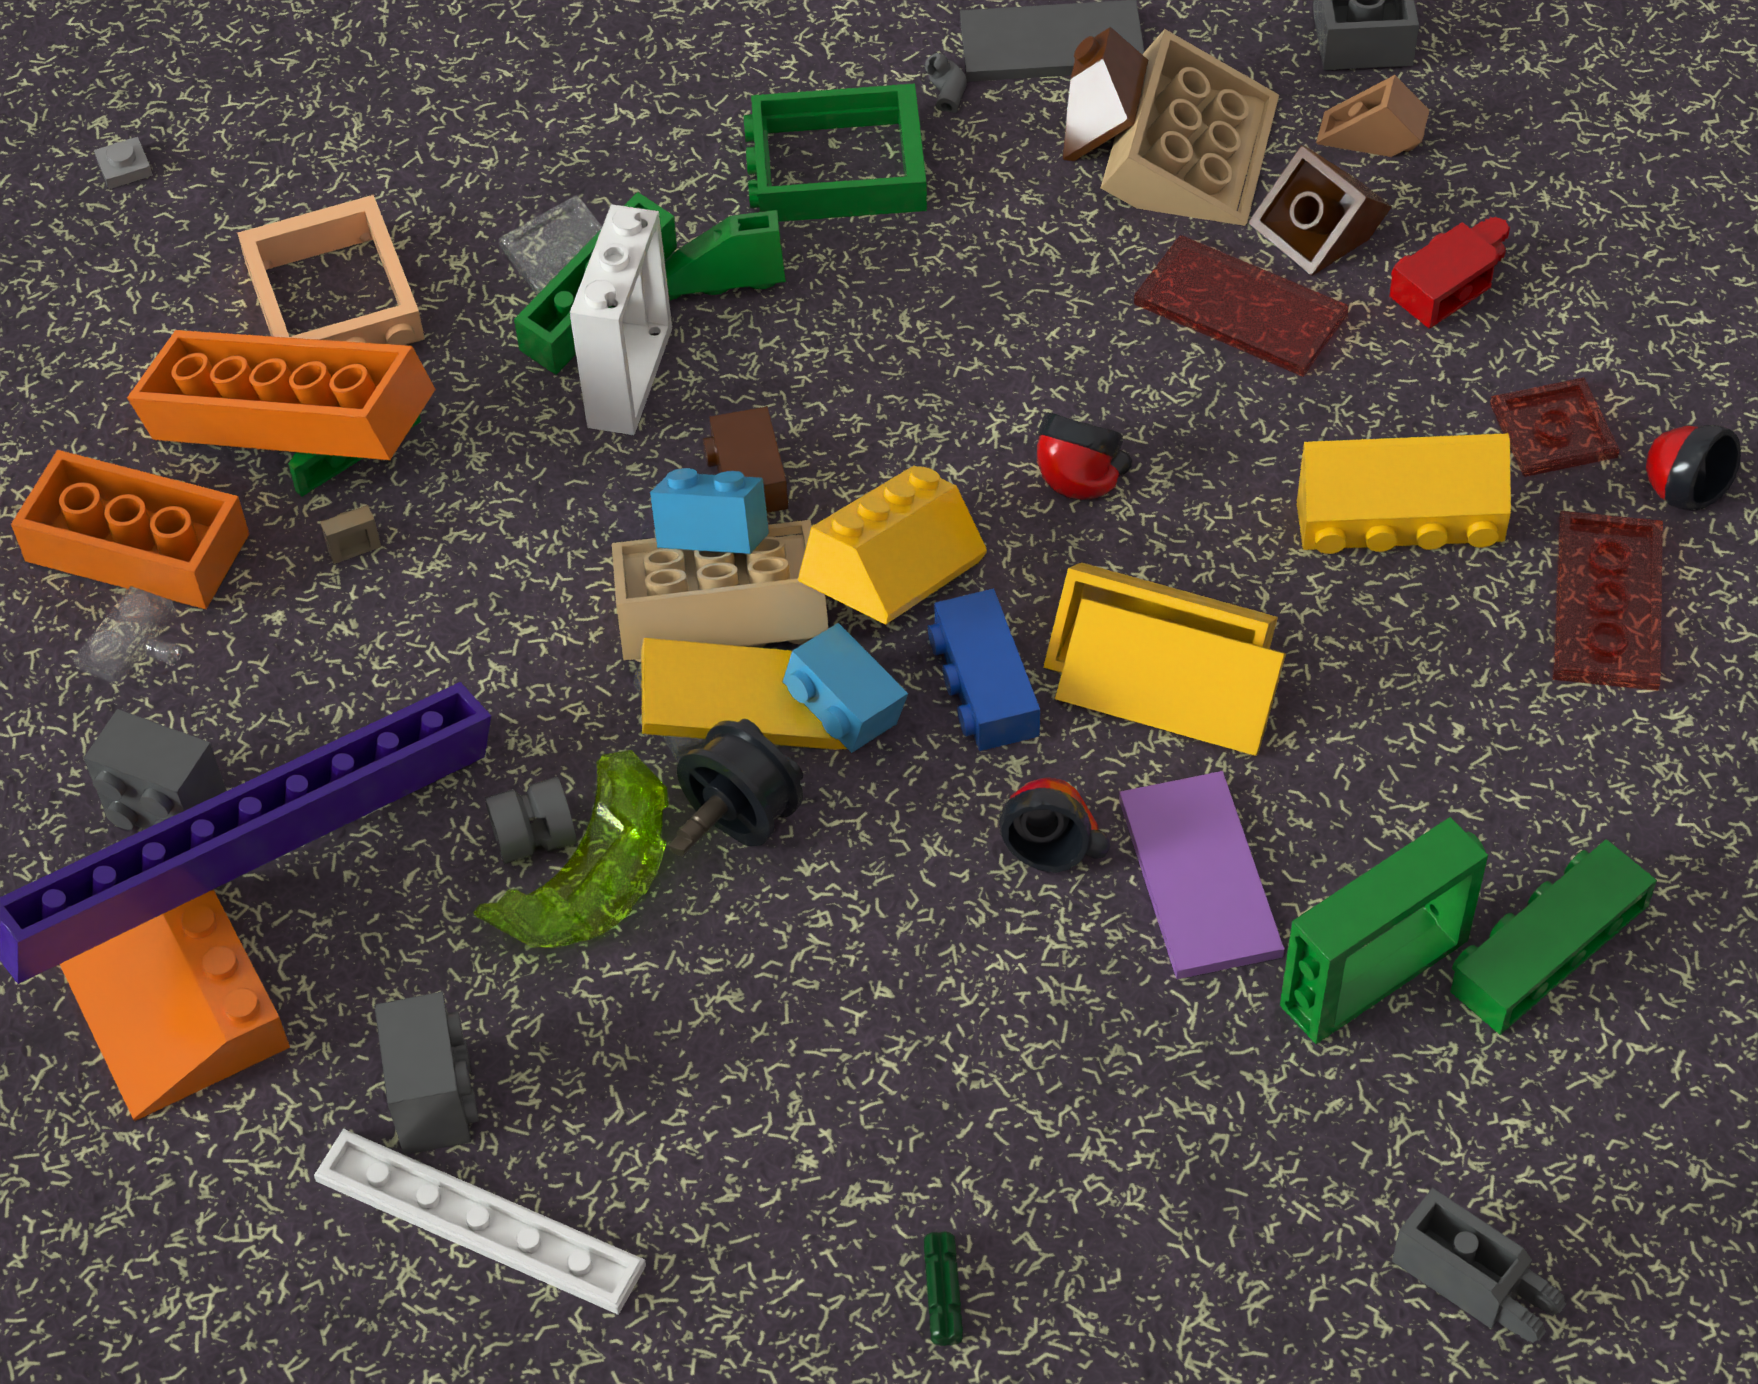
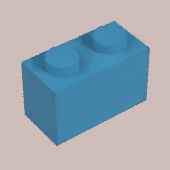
(709, 511)
(844, 687)

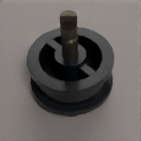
(737, 786)

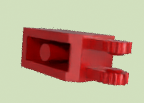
(1449, 270)

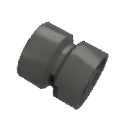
(511, 825)

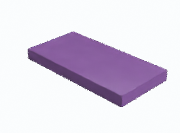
(1200, 875)

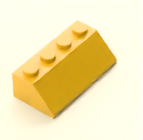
(1404, 492)
(893, 545)
(1151, 600)

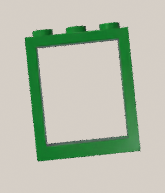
(830, 111)
(1330, 982)

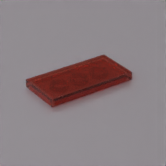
(1241, 305)
(1608, 600)

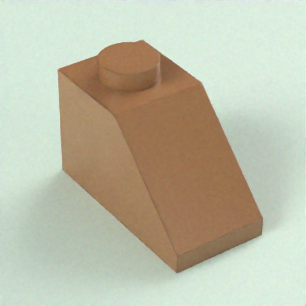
(1376, 121)

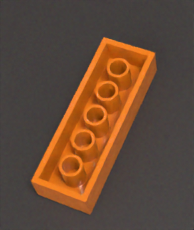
(283, 394)

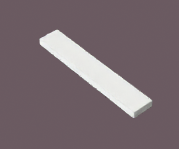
(481, 1221)

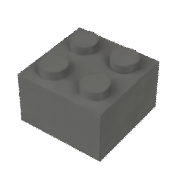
(1366, 33)
(150, 771)
(426, 1072)

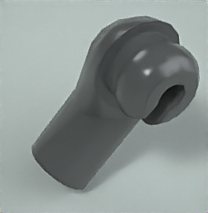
(948, 80)

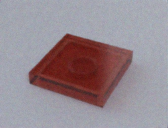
(1554, 427)

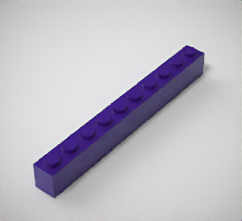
(238, 831)

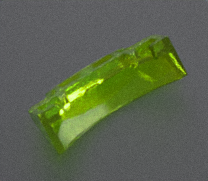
(606, 870)

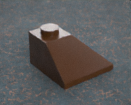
(1102, 92)
(1318, 212)

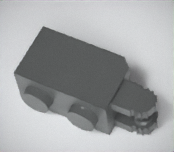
(1474, 1266)

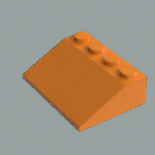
(175, 1005)

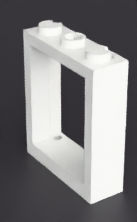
(616, 344)

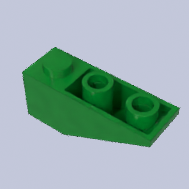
(730, 255)

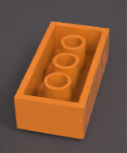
(131, 528)

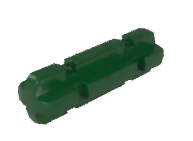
(943, 1288)

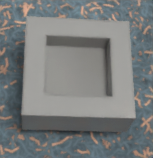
(123, 162)

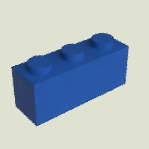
(984, 670)

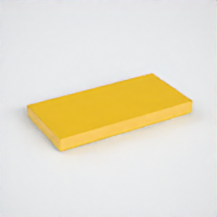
(1170, 676)
(700, 684)

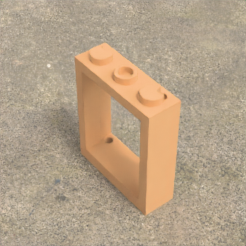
(322, 233)

